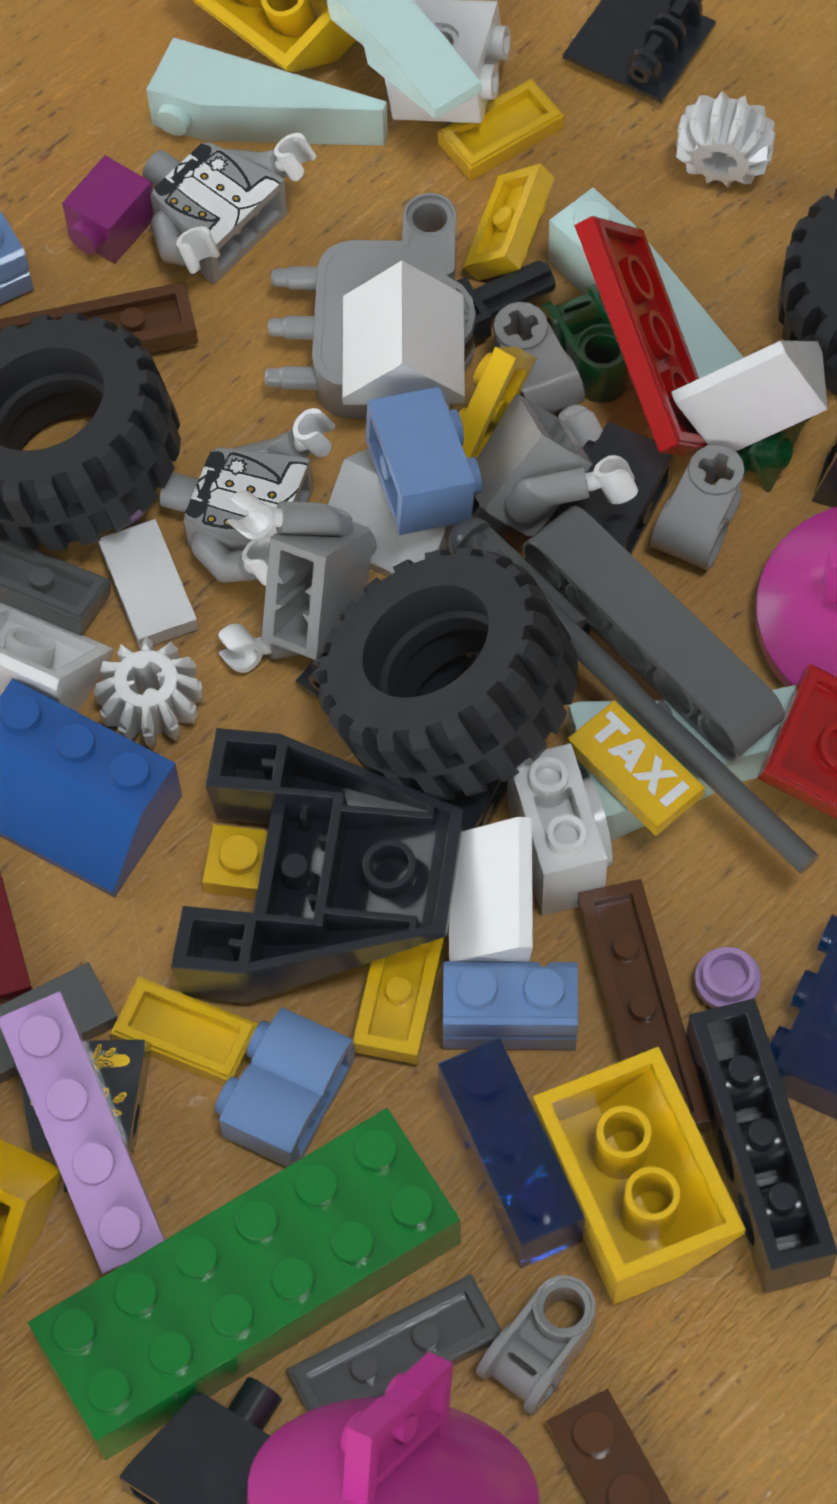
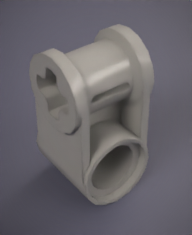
(554, 377)
(698, 512)
(533, 1353)

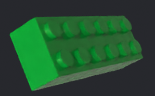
(246, 1282)

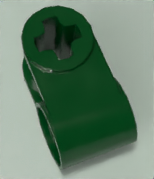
(589, 339)

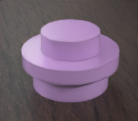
(727, 977)

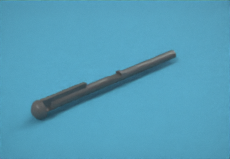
(478, 534)

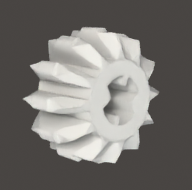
(725, 139)
(148, 692)

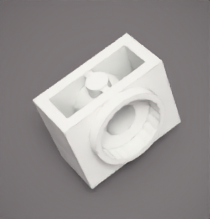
(479, 39)
(567, 828)

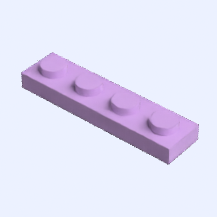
(82, 1131)

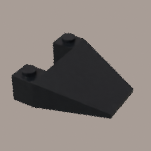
(343, 876)

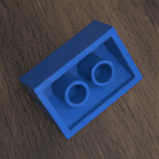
(78, 789)

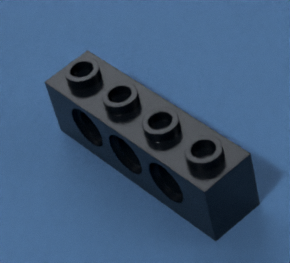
(760, 1147)

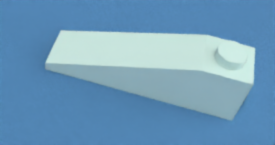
(240, 100)
(704, 339)

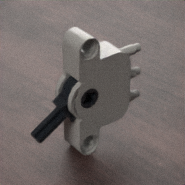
(358, 261)

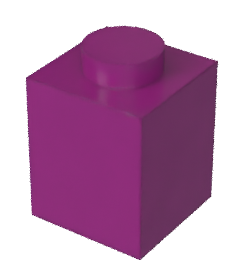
(108, 210)

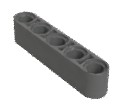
(654, 633)

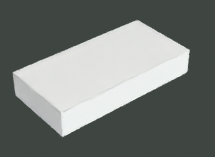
(148, 583)

